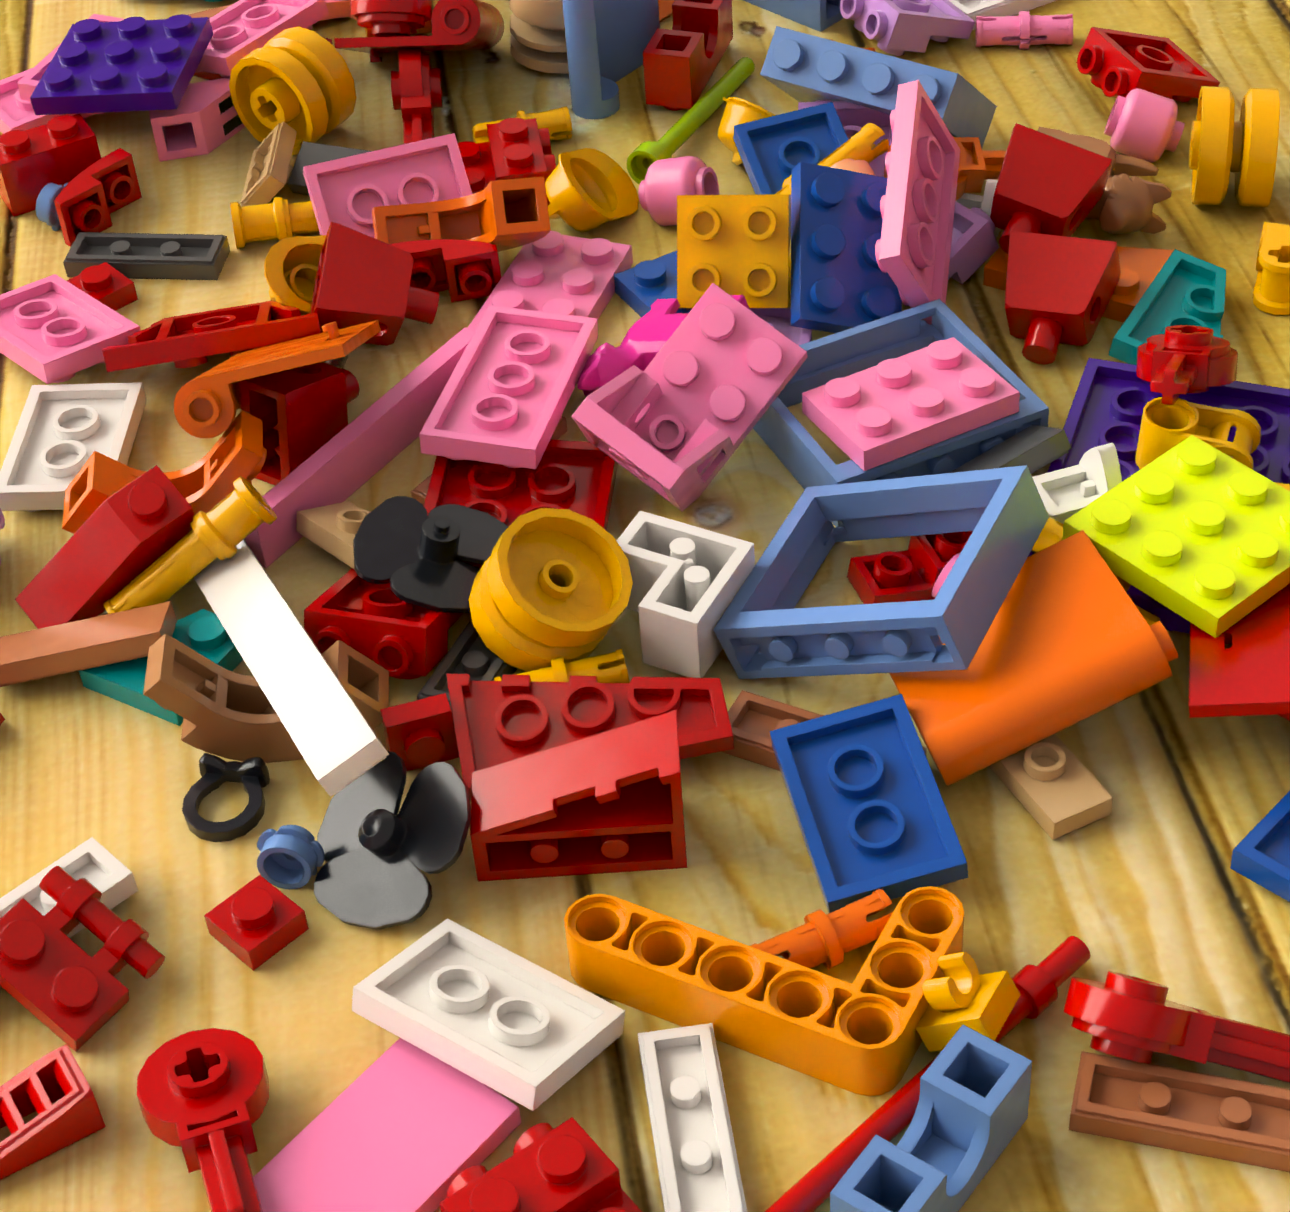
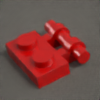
(56, 976)

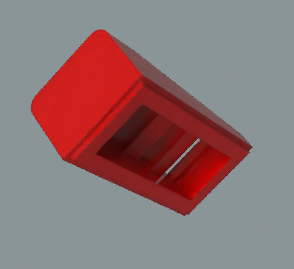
(58, 1124)

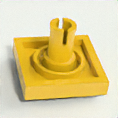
(735, 244)

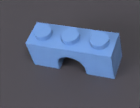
(963, 1121)

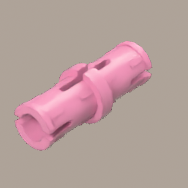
(1024, 30)

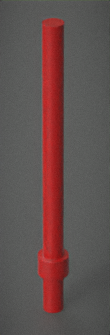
(1037, 990)

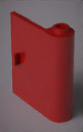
(455, 27)
(1250, 674)

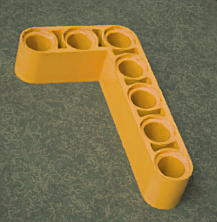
(766, 1005)

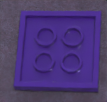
(123, 65)

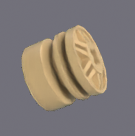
(539, 35)

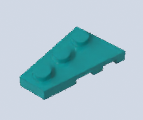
(1181, 294)

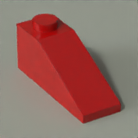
(108, 551)

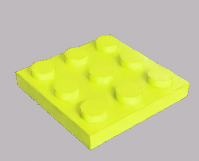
(1194, 534)

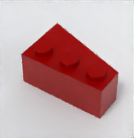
(583, 807)

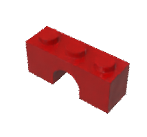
(684, 58)

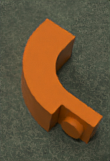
(501, 214)
(202, 484)

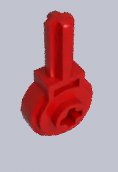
(391, 17)
(416, 93)
(1185, 361)
(1135, 1019)
(204, 1098)

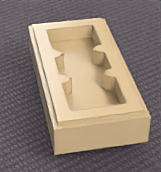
(269, 166)
(332, 528)
(1054, 787)

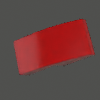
(97, 193)
(460, 266)
(906, 573)

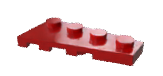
(525, 717)

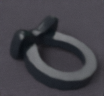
(214, 772)

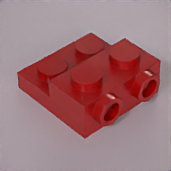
(1133, 60)
(512, 152)
(379, 626)
(548, 1173)

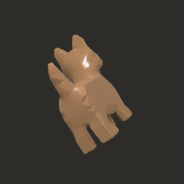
(1126, 201)

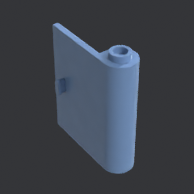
(604, 46)

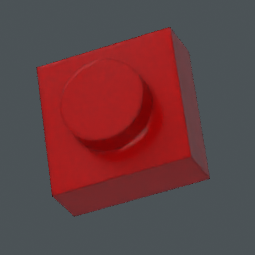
(106, 285)
(421, 731)
(256, 922)

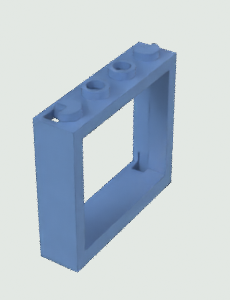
(867, 347)
(776, 640)

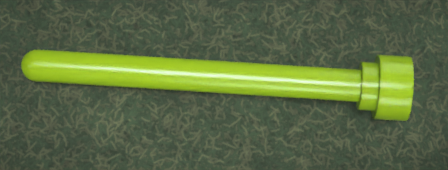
(682, 130)

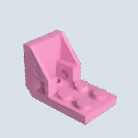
(693, 399)

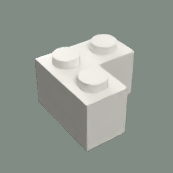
(682, 589)

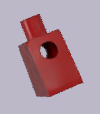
(1046, 185)
(368, 282)
(1057, 290)
(298, 413)

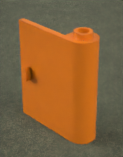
(210, 401)
(1050, 659)

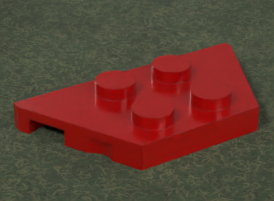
(195, 336)

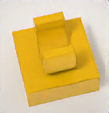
(965, 999)

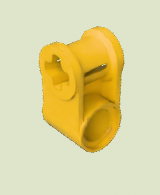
(1273, 267)
(1169, 425)

